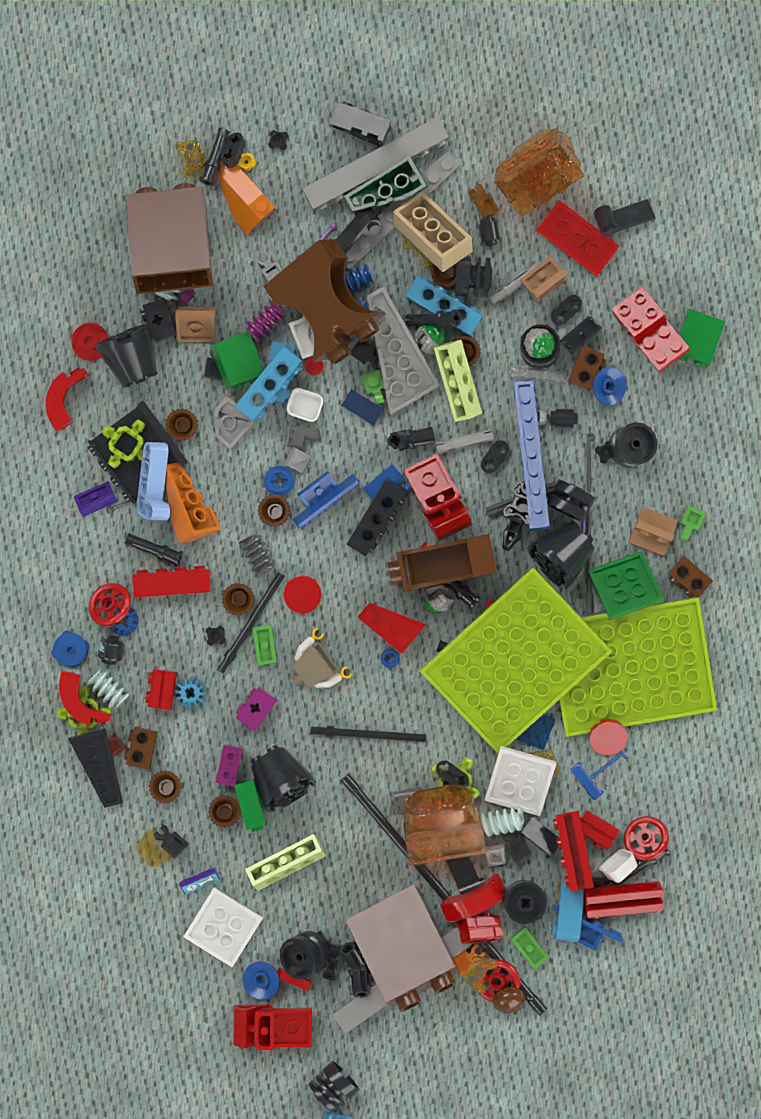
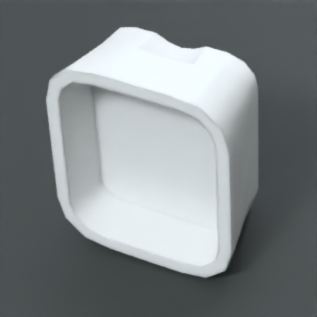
(304, 404)
(619, 865)

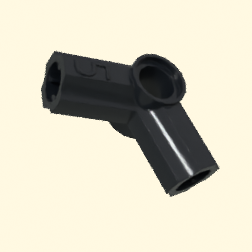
(411, 438)
(356, 969)

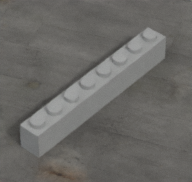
(348, 178)
(359, 1009)

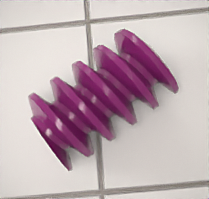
(265, 321)

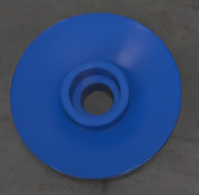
(615, 388)
(253, 983)

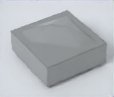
(297, 460)
(495, 855)
(595, 864)

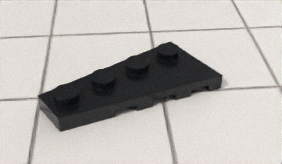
(97, 761)

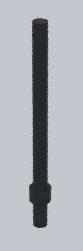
(230, 655)
(330, 731)

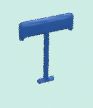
(587, 782)

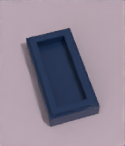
(362, 407)

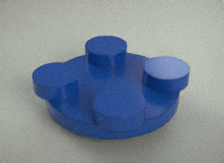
(70, 649)

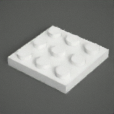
(520, 780)
(223, 927)

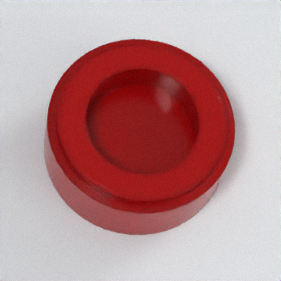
(313, 368)

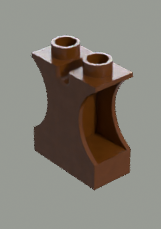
(319, 291)
(443, 563)

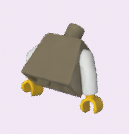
(315, 665)

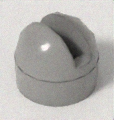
(542, 417)

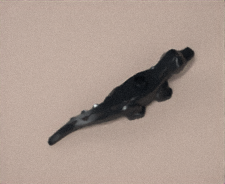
(517, 514)

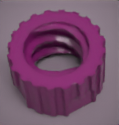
(186, 296)

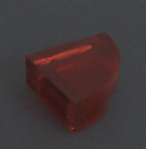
(116, 745)

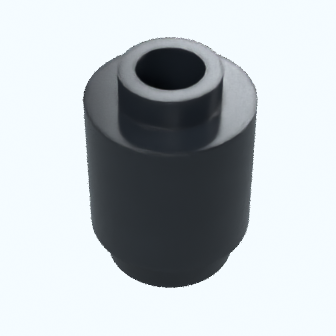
(489, 231)
(563, 418)

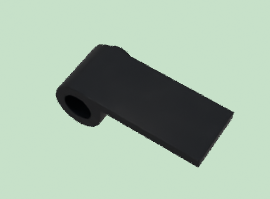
(623, 218)
(364, 222)
(464, 874)

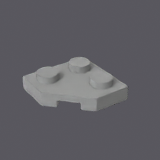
(230, 422)

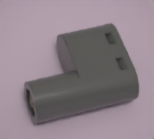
(299, 434)
(401, 796)

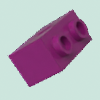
(254, 719)
(229, 765)

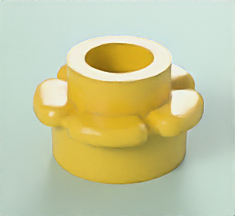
(251, 162)

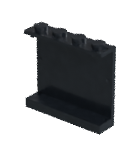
(128, 473)

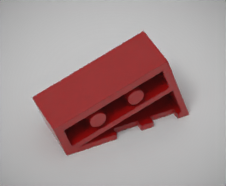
(391, 626)

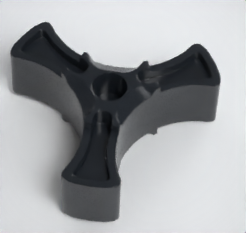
(334, 957)

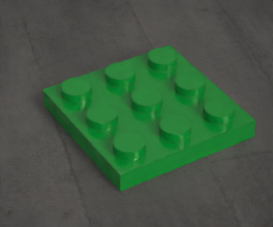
(625, 585)

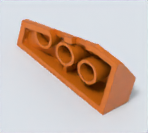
(244, 198)
(188, 513)

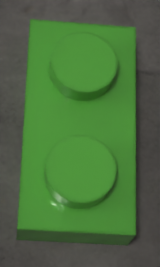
(264, 645)
(529, 948)

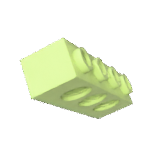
(458, 380)
(285, 862)

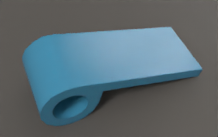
(569, 915)

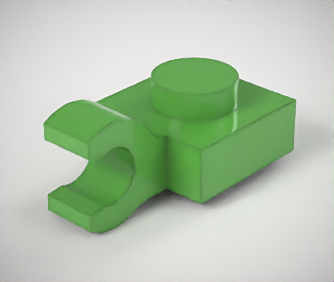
(373, 384)
(691, 520)

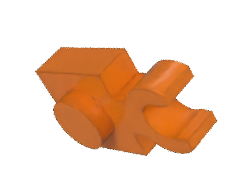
(464, 958)

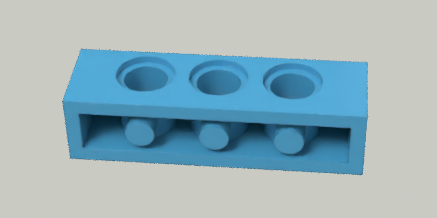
(422, 284)
(246, 403)

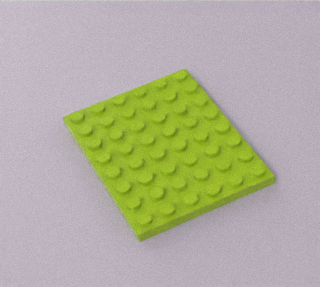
(515, 660)
(651, 675)

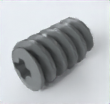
(257, 554)

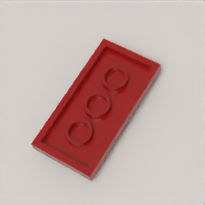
(577, 238)

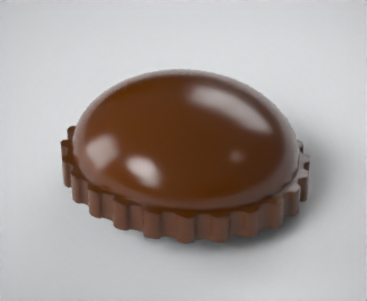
(445, 278)
(471, 348)
(181, 424)
(277, 512)
(241, 596)
(168, 789)
(223, 815)
(509, 1000)

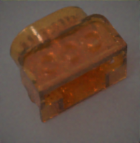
(534, 182)
(442, 825)

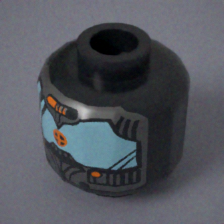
(111, 650)

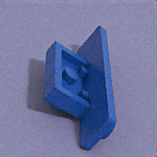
(322, 494)
(593, 931)

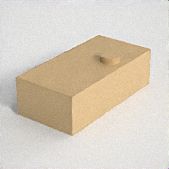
(432, 231)

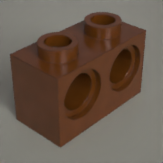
(582, 366)
(693, 573)
(146, 749)

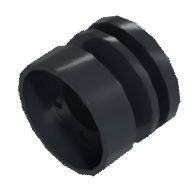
(473, 277)
(547, 361)
(333, 1087)

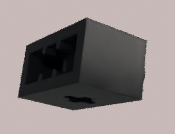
(159, 309)

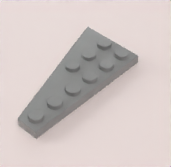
(400, 360)

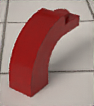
(56, 395)
(70, 698)
(475, 901)

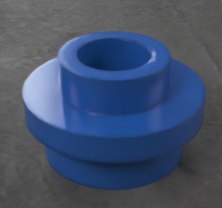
(390, 652)

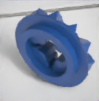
(284, 473)
(132, 623)

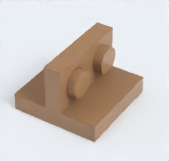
(544, 279)
(196, 324)
(653, 531)

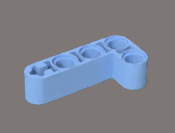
(152, 482)

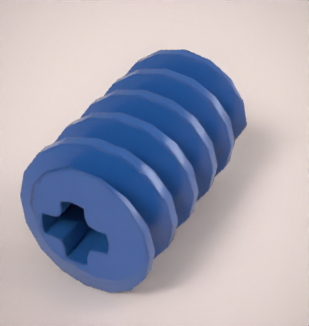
(358, 278)

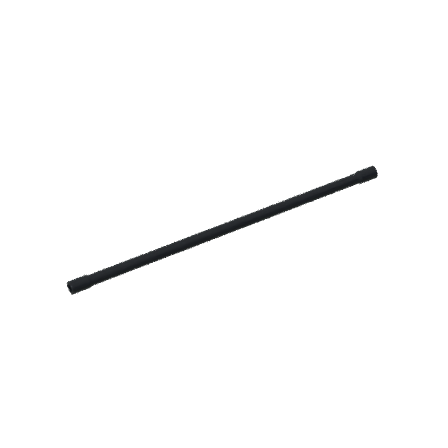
(355, 789)

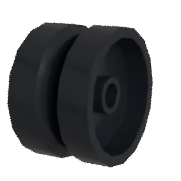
(633, 444)
(570, 501)
(532, 910)
(304, 954)

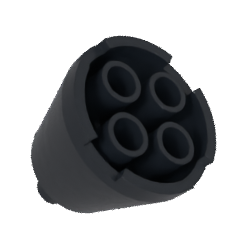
(129, 355)
(562, 553)
(276, 775)

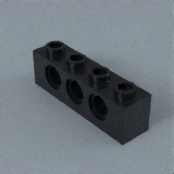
(388, 489)

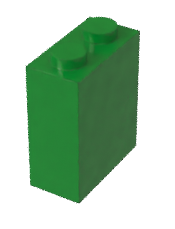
(701, 335)
(237, 361)
(250, 805)

